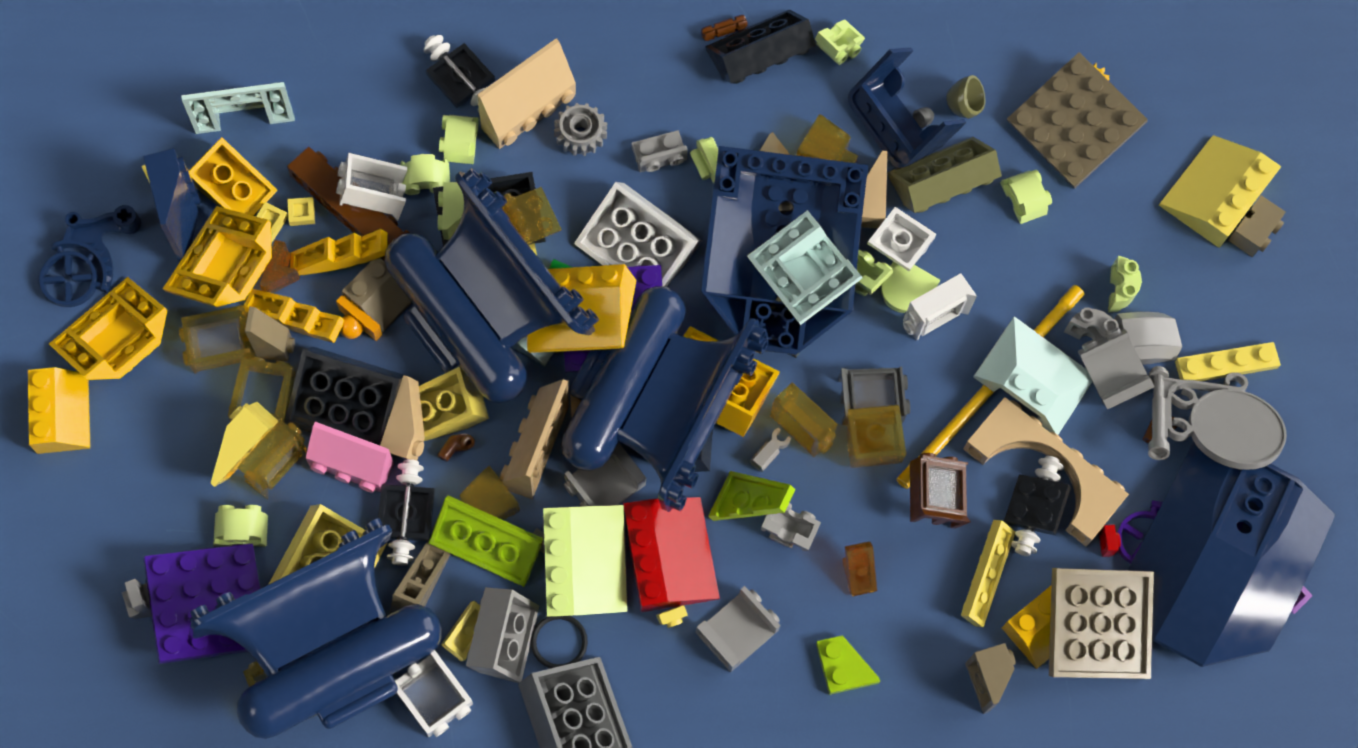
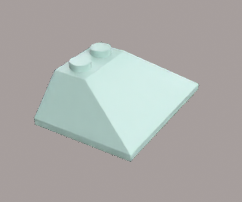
(205, 107)
(804, 267)
(1035, 374)

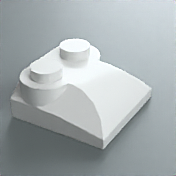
(902, 239)

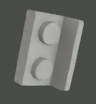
(659, 151)

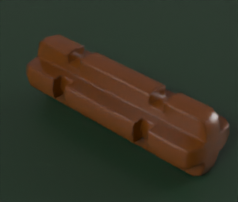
(724, 27)

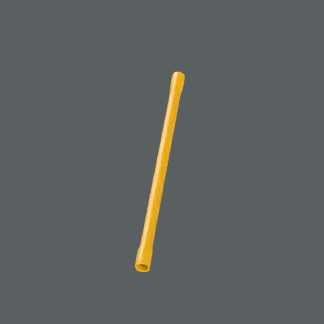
(1064, 305)

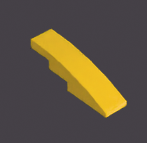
(339, 254)
(296, 316)

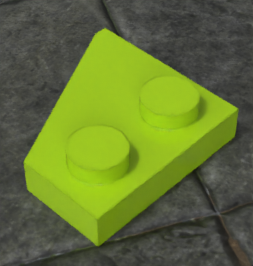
(844, 666)

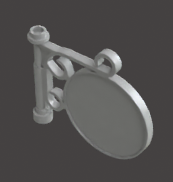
(1224, 423)

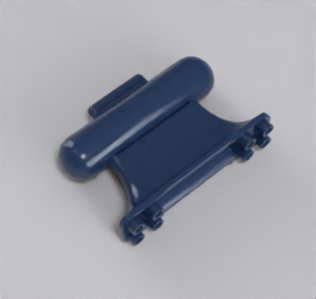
(481, 293)
(657, 393)
(321, 638)

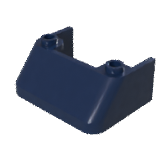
(888, 120)

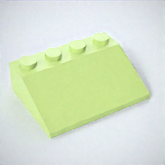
(585, 560)

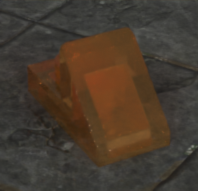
(277, 273)
(860, 568)

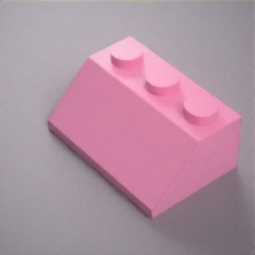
(348, 458)

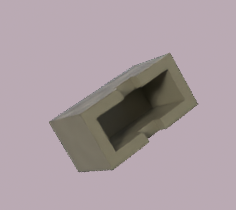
(1257, 226)

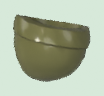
(966, 97)

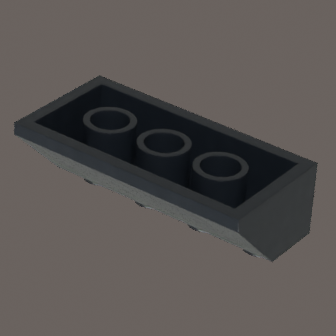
(761, 46)

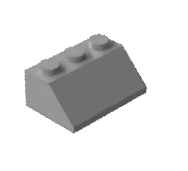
(502, 634)

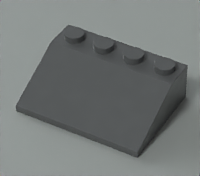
(574, 707)

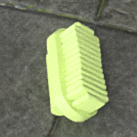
(705, 158)

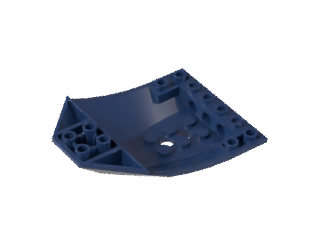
(746, 215)
(1224, 589)

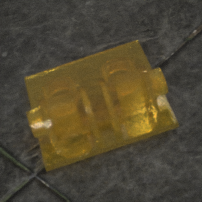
(531, 215)

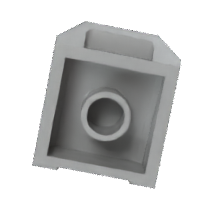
(1152, 335)

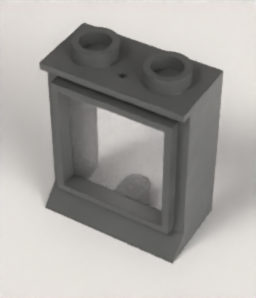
(873, 389)

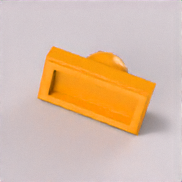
(356, 321)

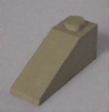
(268, 337)
(420, 578)

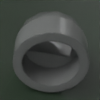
(923, 116)

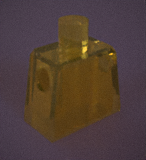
(826, 142)
(490, 495)

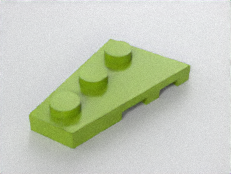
(750, 496)

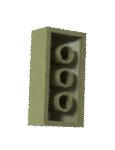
(945, 174)

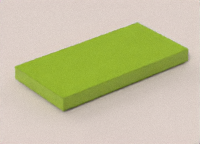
(486, 541)

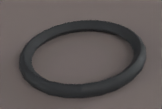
(551, 618)

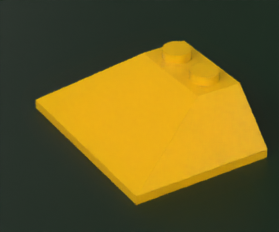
(223, 259)
(113, 333)

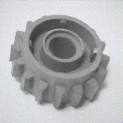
(583, 141)

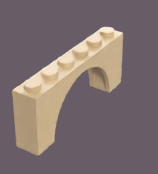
(1094, 492)

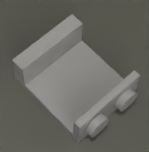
(1115, 368)
(608, 484)
(739, 629)

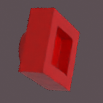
(1109, 540)

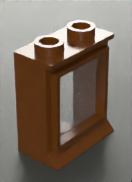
(938, 490)

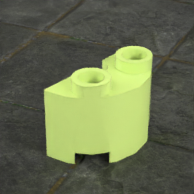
(840, 41)
(459, 138)
(425, 173)
(1027, 195)
(872, 273)
(1127, 279)
(240, 526)

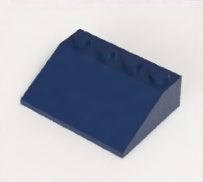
(174, 198)

